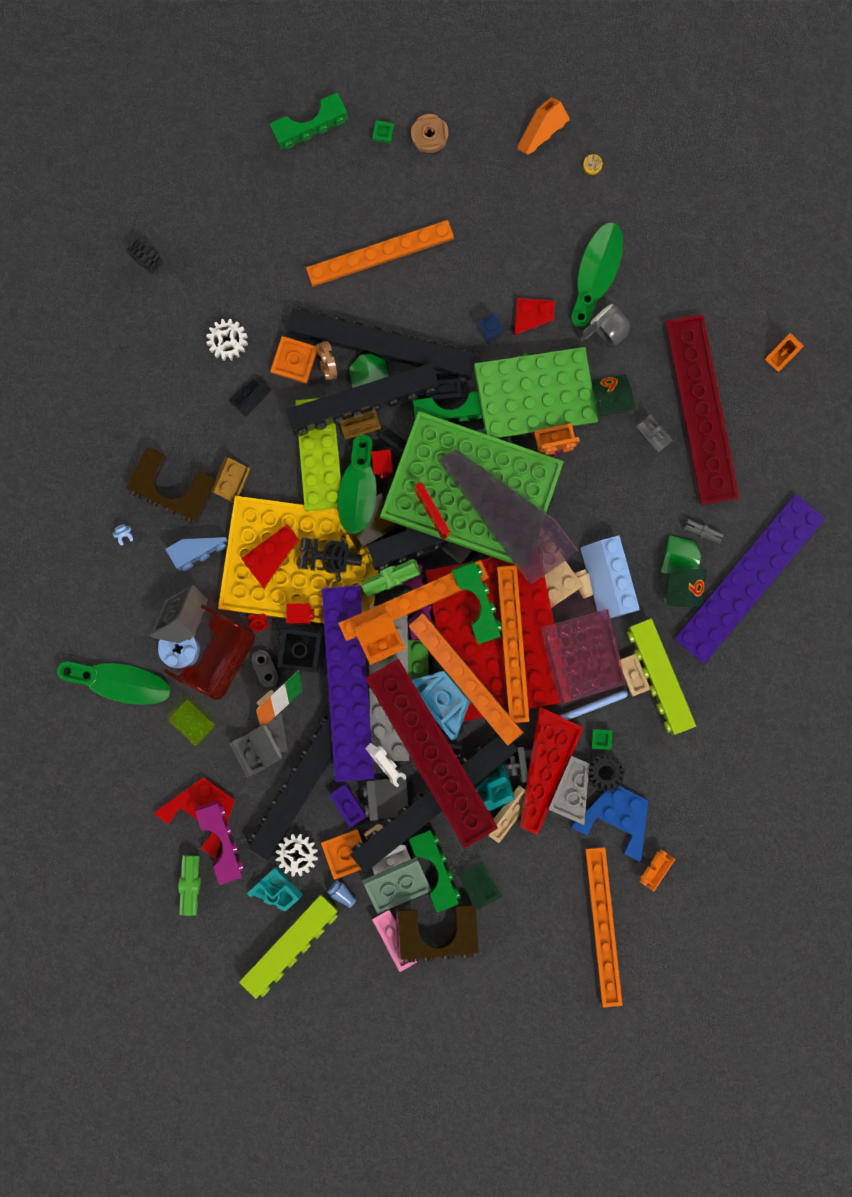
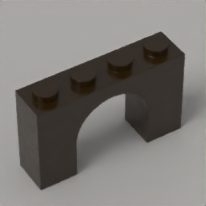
(144, 484)
(462, 942)

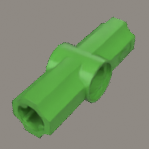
(391, 577)
(189, 885)

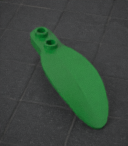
(597, 270)
(358, 488)
(118, 682)

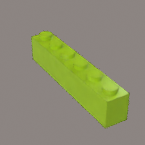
(661, 676)
(286, 949)

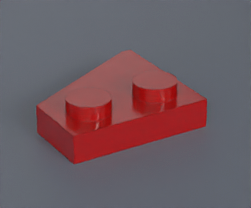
(533, 313)

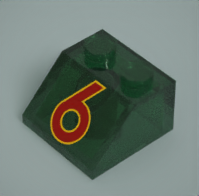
(612, 395)
(684, 586)

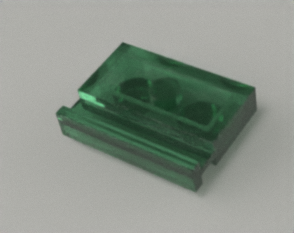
(480, 886)

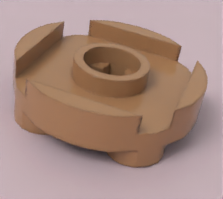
(425, 143)
(328, 363)

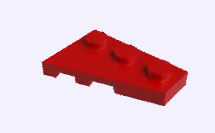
(270, 555)

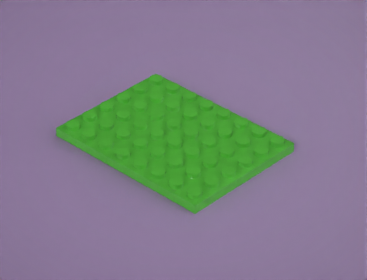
(431, 439)

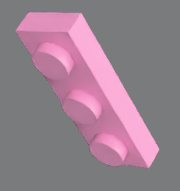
(386, 928)

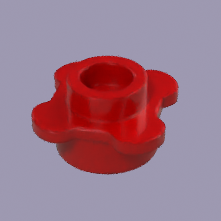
(258, 622)

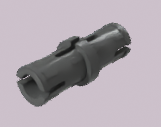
(703, 531)

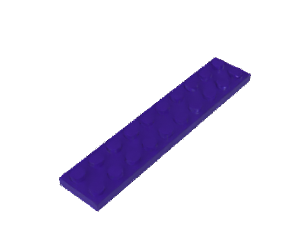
(749, 579)
(347, 687)

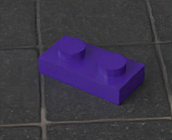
(347, 805)

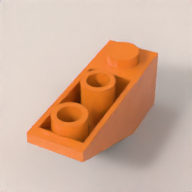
(546, 121)

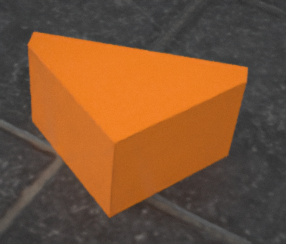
(784, 352)

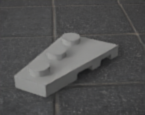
(572, 791)

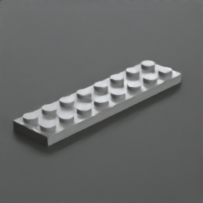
(381, 729)

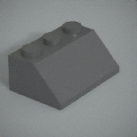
(180, 616)

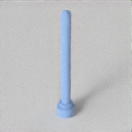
(594, 705)

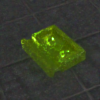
(191, 722)

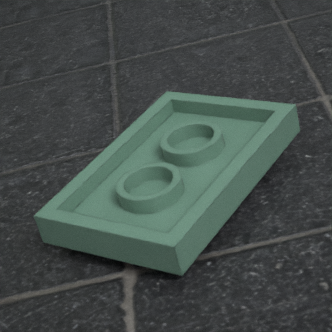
(396, 885)

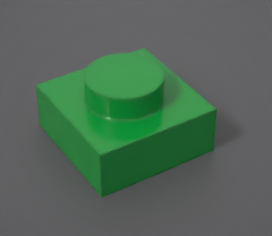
(383, 132)
(601, 739)

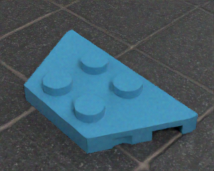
(444, 701)

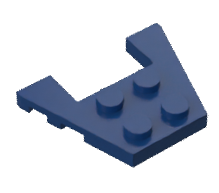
(623, 811)

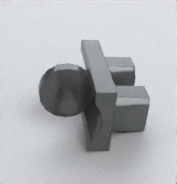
(654, 433)
(522, 755)

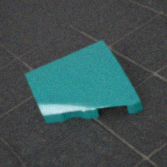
(496, 790)
(276, 890)

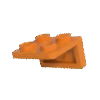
(555, 439)
(379, 638)

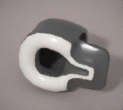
(609, 325)

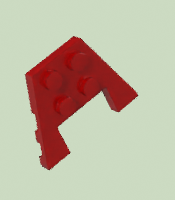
(197, 795)

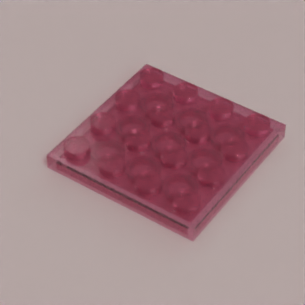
(583, 655)

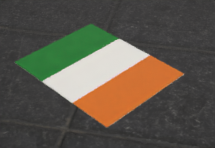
(279, 699)

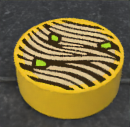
(592, 164)

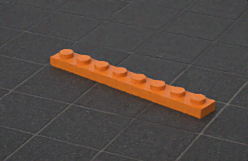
(380, 253)
(407, 602)
(513, 643)
(466, 679)
(603, 927)

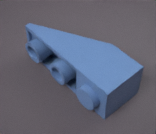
(188, 551)

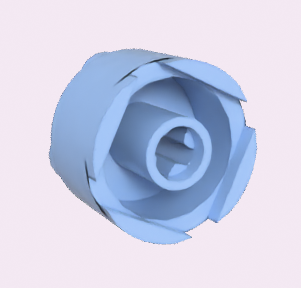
(188, 655)

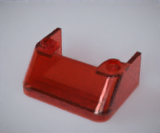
(221, 658)

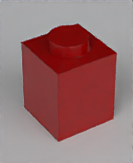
(382, 464)
(299, 613)

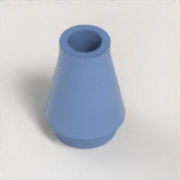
(340, 893)

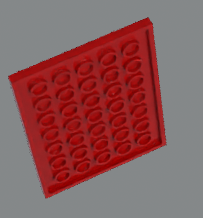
(487, 660)

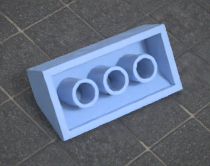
(610, 577)

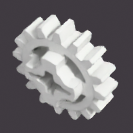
(223, 346)
(295, 863)

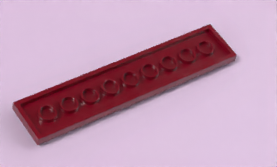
(702, 409)
(431, 753)

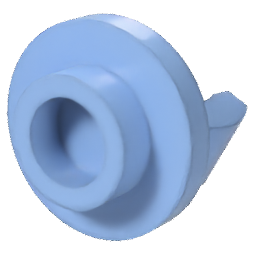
(121, 531)

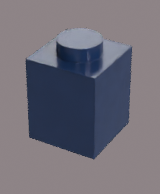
(490, 328)

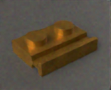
(364, 425)
(230, 479)

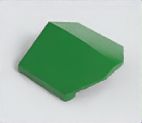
(367, 369)
(681, 553)

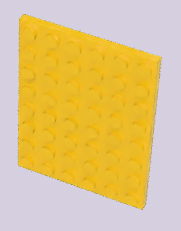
(255, 522)

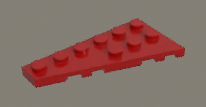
(551, 753)

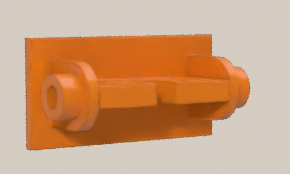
(657, 870)

